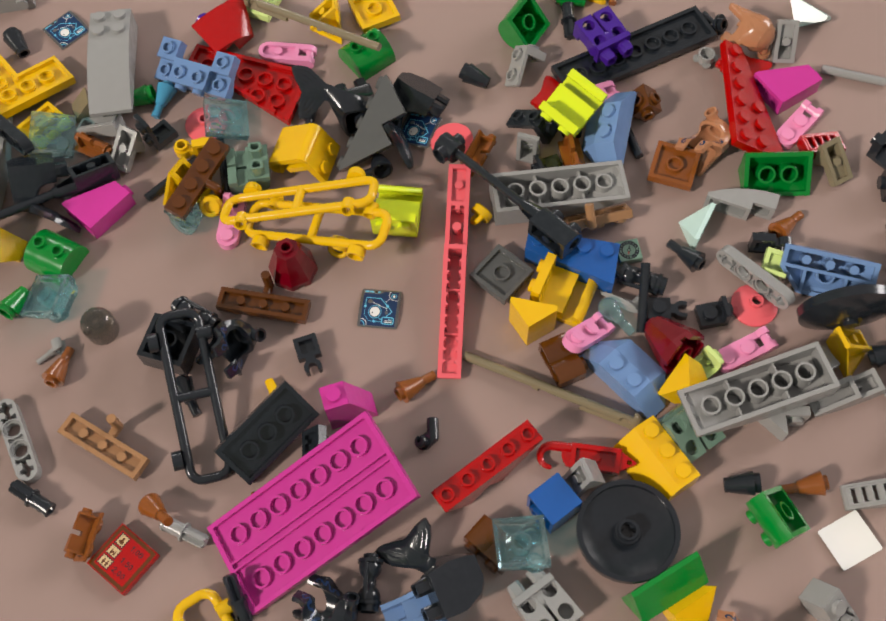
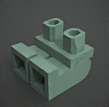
(248, 166)
(681, 431)

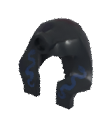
(234, 341)
(338, 605)

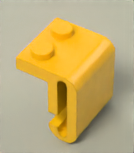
(305, 149)
(561, 288)

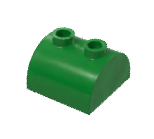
(523, 24)
(366, 61)
(53, 254)
(776, 517)

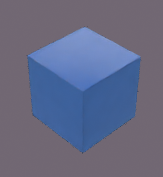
(554, 501)

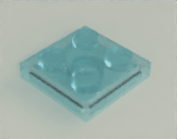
(226, 118)
(53, 133)

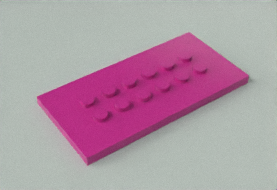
(312, 512)

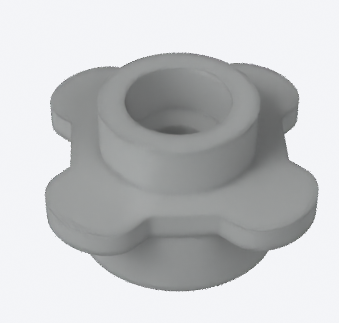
(705, 57)

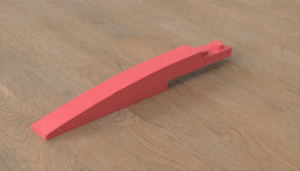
(454, 273)

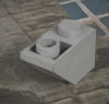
(826, 602)

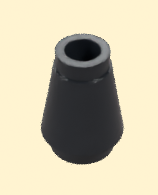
(15, 40)
(474, 76)
(743, 483)

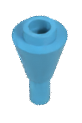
(164, 94)

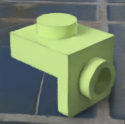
(771, 263)
(711, 361)

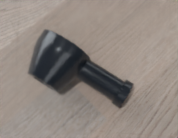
(380, 167)

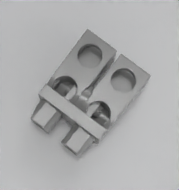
(543, 597)

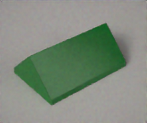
(777, 172)
(667, 588)

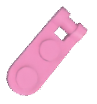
(288, 53)
(798, 124)
(227, 235)
(587, 333)
(747, 350)

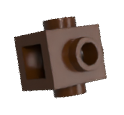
(647, 103)

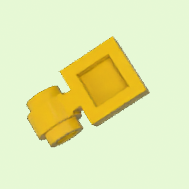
(185, 149)

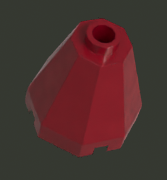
(292, 265)
(671, 341)

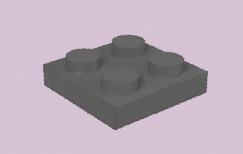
(501, 274)

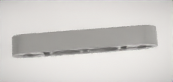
(773, 291)
(14, 442)

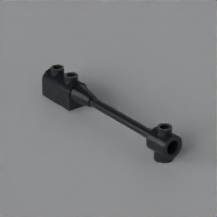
(83, 178)
(544, 224)

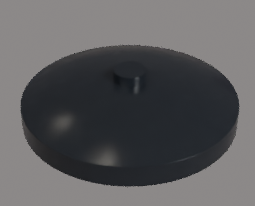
(844, 307)
(628, 531)

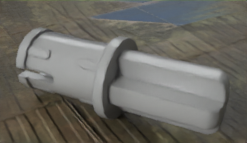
(186, 533)

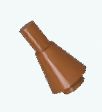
(786, 225)
(56, 373)
(409, 388)
(812, 484)
(153, 507)

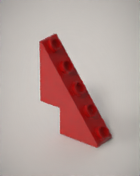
(487, 468)

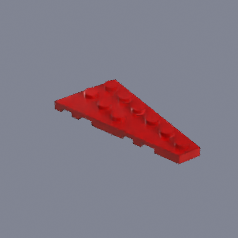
(260, 82)
(747, 115)

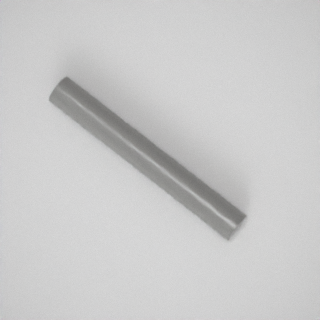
(853, 75)

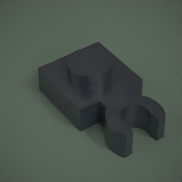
(761, 240)
(662, 307)
(307, 351)

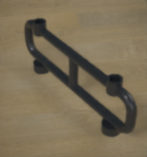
(159, 343)

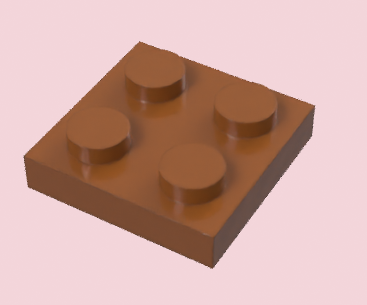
(673, 166)

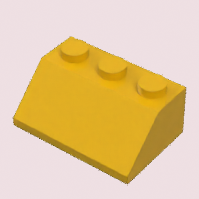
(657, 459)

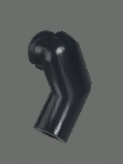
(430, 437)

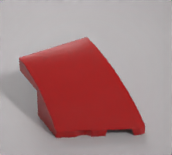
(225, 25)

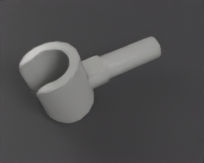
(58, 348)

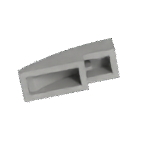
(742, 202)
(851, 392)

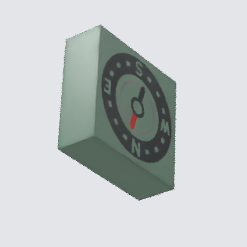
(629, 251)

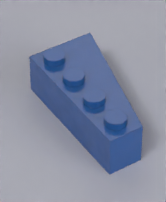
(589, 259)

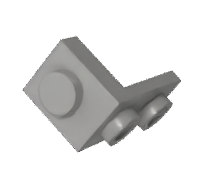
(518, 62)

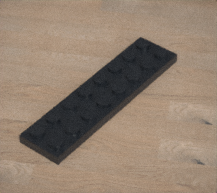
(651, 47)

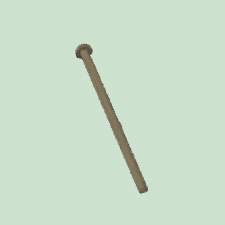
(284, 14)
(586, 404)

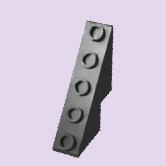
(371, 136)

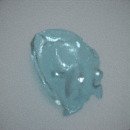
(188, 225)

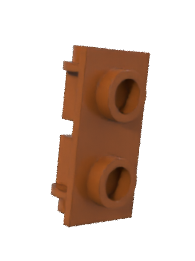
(91, 145)
(479, 147)
(571, 151)
(81, 546)

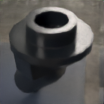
(719, 23)

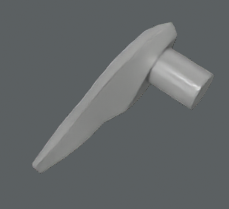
(626, 304)

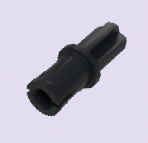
(568, 19)
(32, 498)
(237, 598)

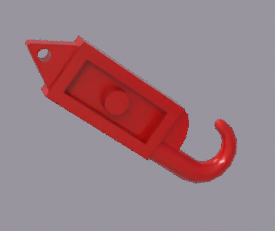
(608, 459)

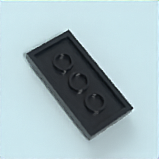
(266, 432)

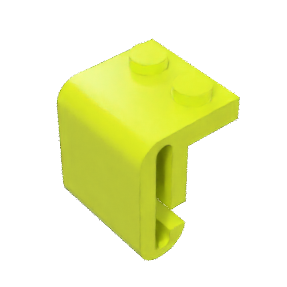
(572, 103)
(405, 209)

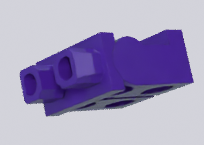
(604, 36)

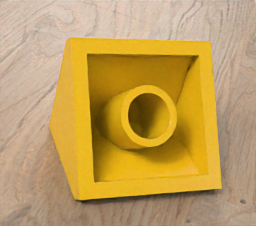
(532, 318)

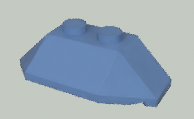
(609, 128)
(818, 271)
(629, 374)

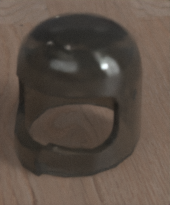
(99, 325)

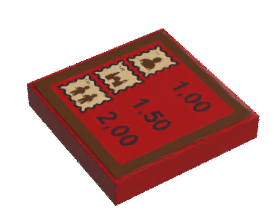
(123, 559)

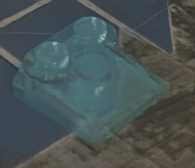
(50, 297)
(521, 543)

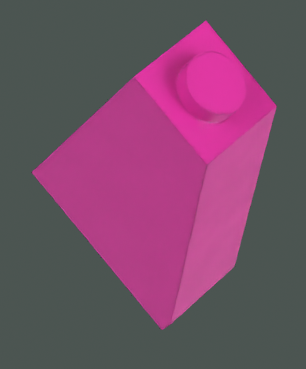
(787, 86)
(100, 207)
(345, 402)

